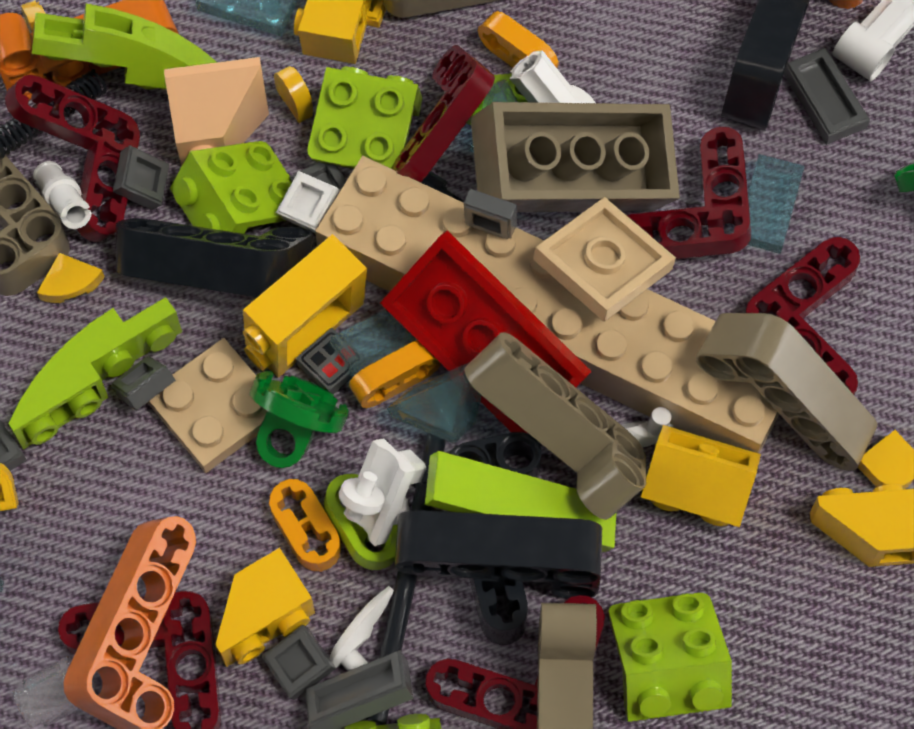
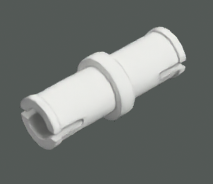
(62, 194)

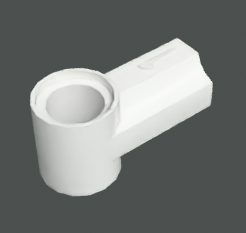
(872, 43)
(543, 83)

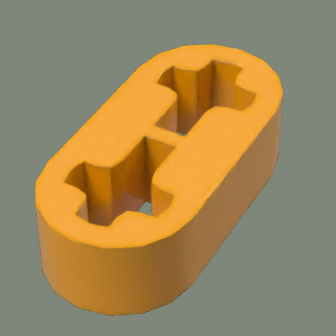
(511, 40)
(393, 374)
(314, 519)

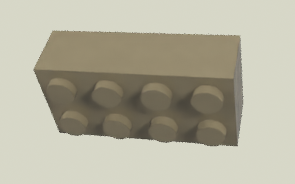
(576, 155)

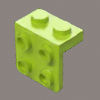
(362, 117)
(231, 186)
(671, 656)

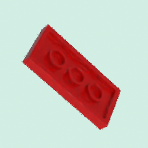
(461, 307)

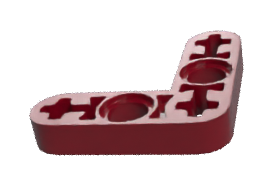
(465, 87)
(100, 146)
(717, 209)
(779, 299)
(167, 634)
(491, 680)

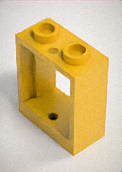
(303, 306)

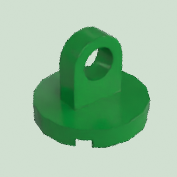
(297, 408)

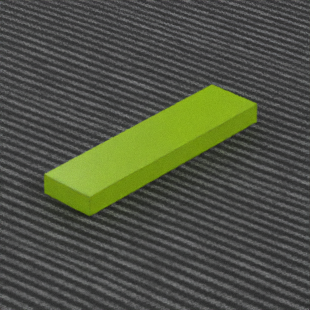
(480, 488)

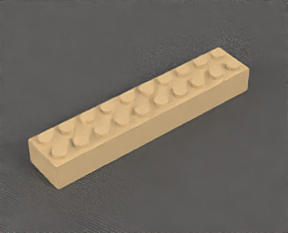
(635, 356)

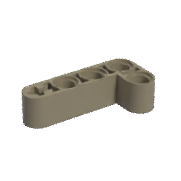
(22, 229)
(793, 380)
(563, 420)
(566, 665)

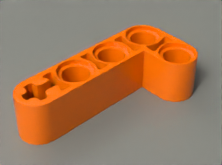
(17, 55)
(159, 556)

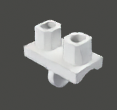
(380, 489)

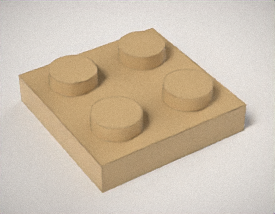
(604, 258)
(211, 405)

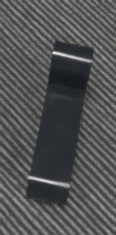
(763, 61)
(208, 256)
(495, 452)
(502, 548)

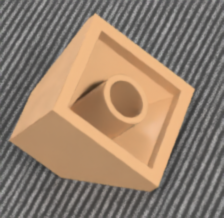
(215, 103)

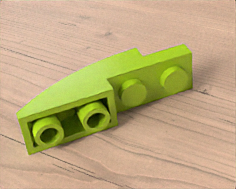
(116, 39)
(72, 378)

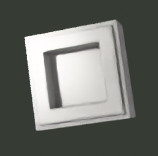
(307, 201)

